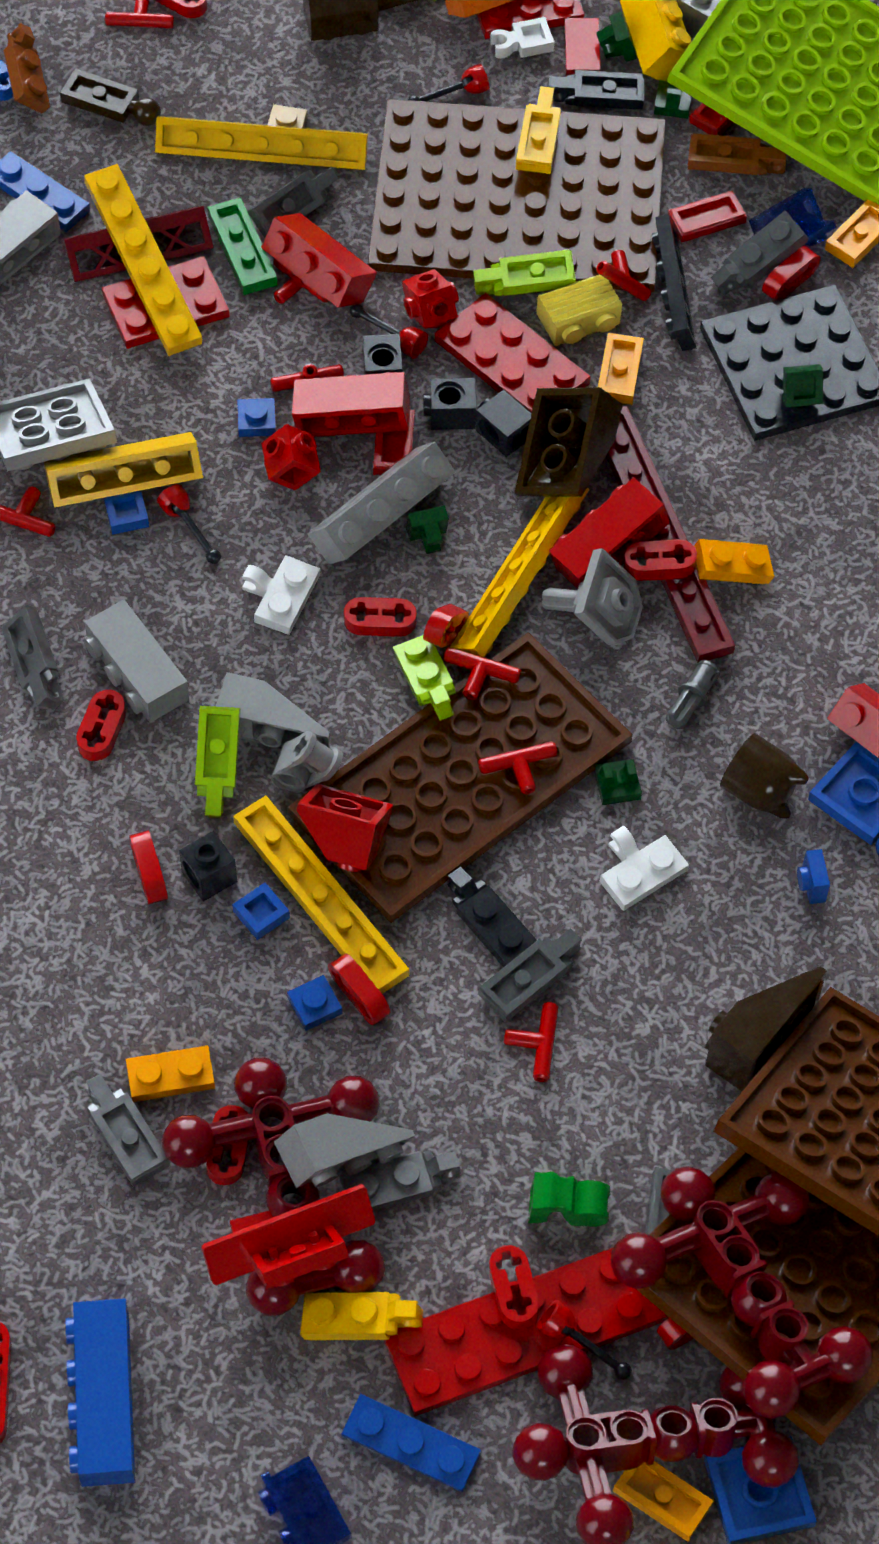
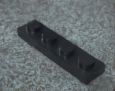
(672, 272)

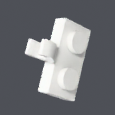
(282, 595)
(641, 870)

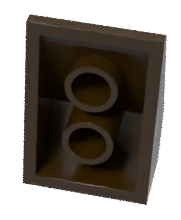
(340, 18)
(567, 440)
(759, 1025)

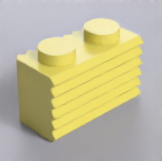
(579, 310)

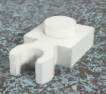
(526, 37)

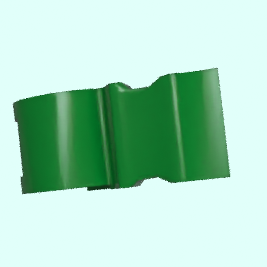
(578, 1202)

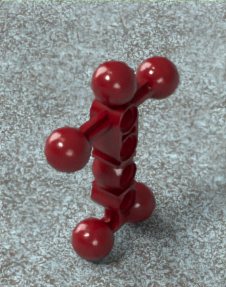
(261, 1086)
(771, 1385)
(605, 1518)

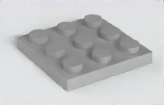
(53, 425)

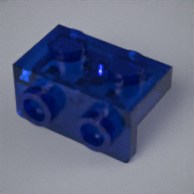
(804, 211)
(303, 1506)

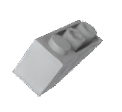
(266, 712)
(336, 1143)

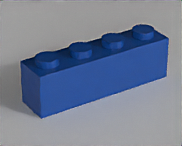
(102, 1393)

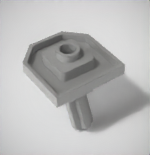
(604, 601)

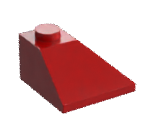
(345, 825)

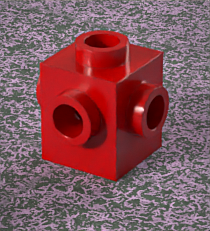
(430, 299)
(290, 457)

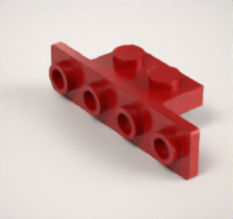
(291, 1242)

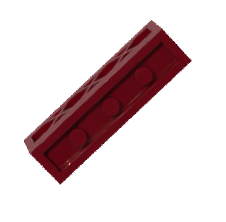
(156, 224)

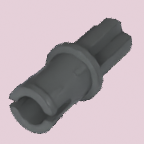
(693, 693)

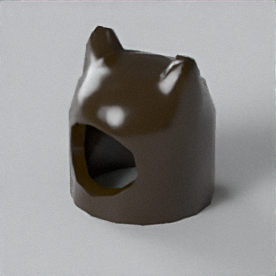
(763, 776)

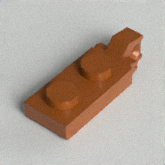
(26, 70)
(734, 155)

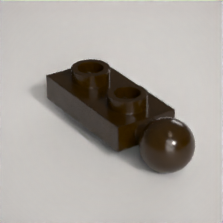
(108, 98)

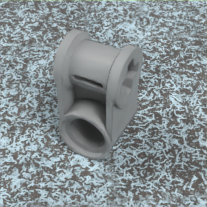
(305, 763)

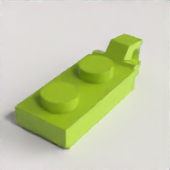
(526, 274)
(426, 675)
(217, 756)

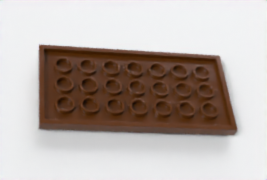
(430, 772)

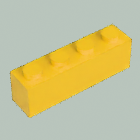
(656, 34)
(123, 469)

